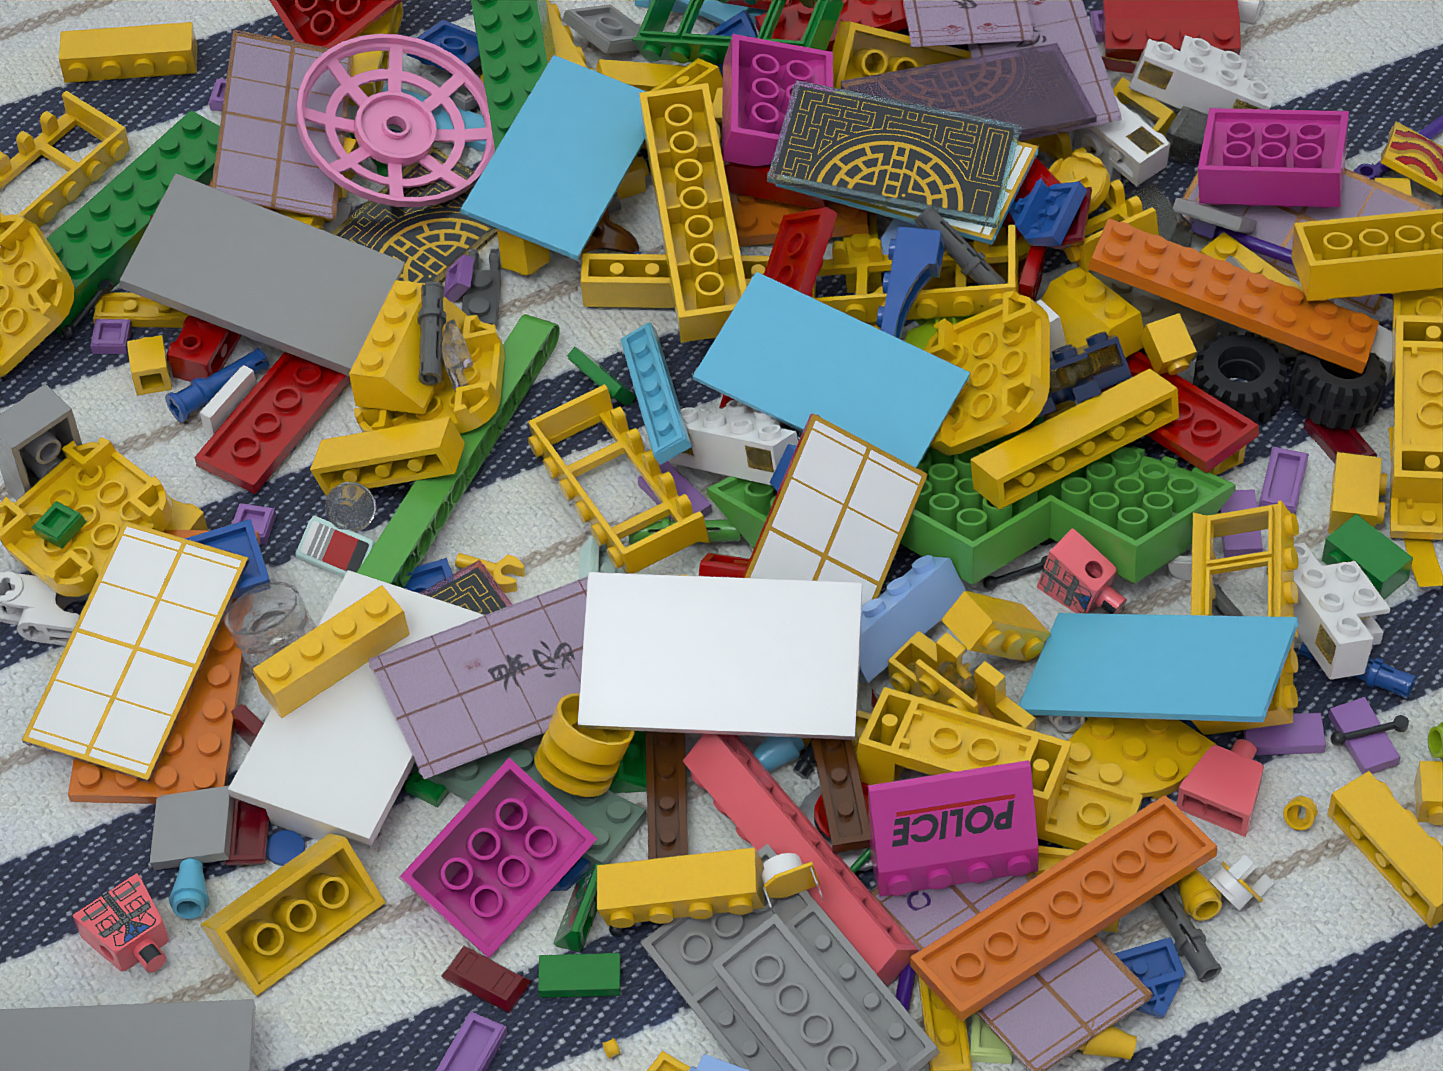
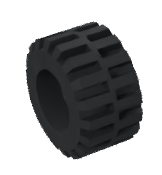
(1244, 359)
(1335, 393)

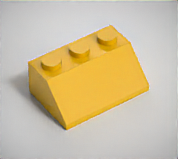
(1092, 307)

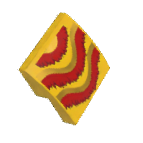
(1414, 157)

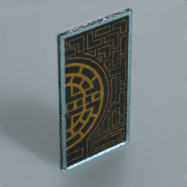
(895, 153)

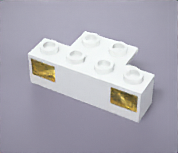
(1197, 77)
(1125, 146)
(735, 442)
(1336, 613)

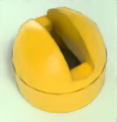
(1293, 809)

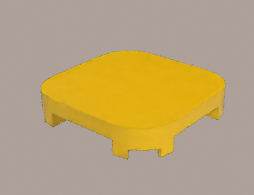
(33, 290)
(1008, 371)
(472, 403)
(102, 489)

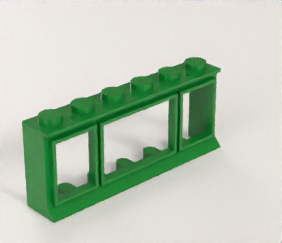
(688, 47)

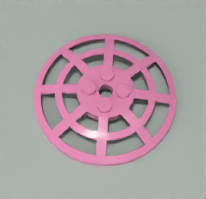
(395, 109)

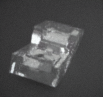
(455, 354)

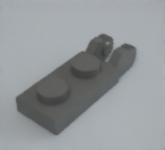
(485, 287)

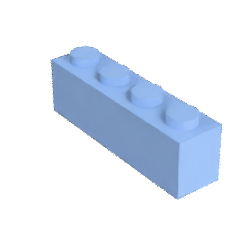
(906, 607)

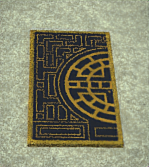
(424, 236)

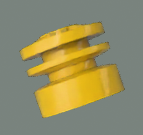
(577, 757)

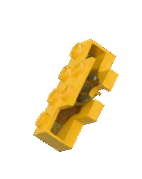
(937, 674)

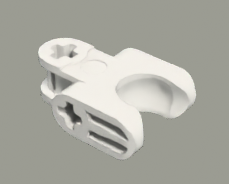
(36, 609)

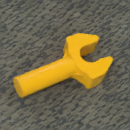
(497, 570)

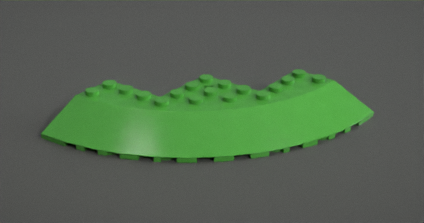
(1122, 504)

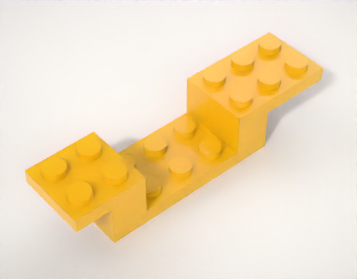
(1418, 415)
(946, 740)

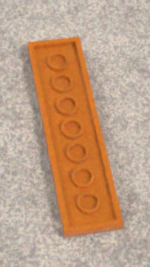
(1234, 295)
(1062, 907)

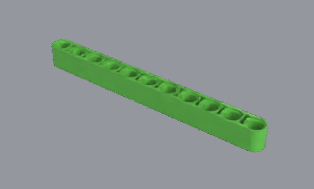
(434, 499)

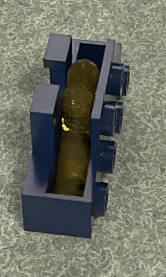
(1085, 370)

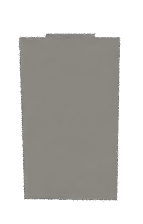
(261, 274)
(788, 990)
(130, 1037)

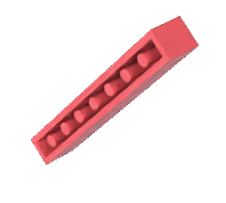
(770, 817)

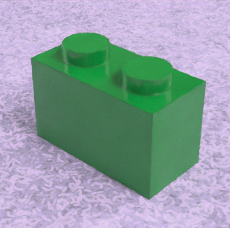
(1377, 556)

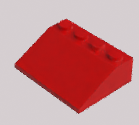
(330, 21)
(1131, 23)

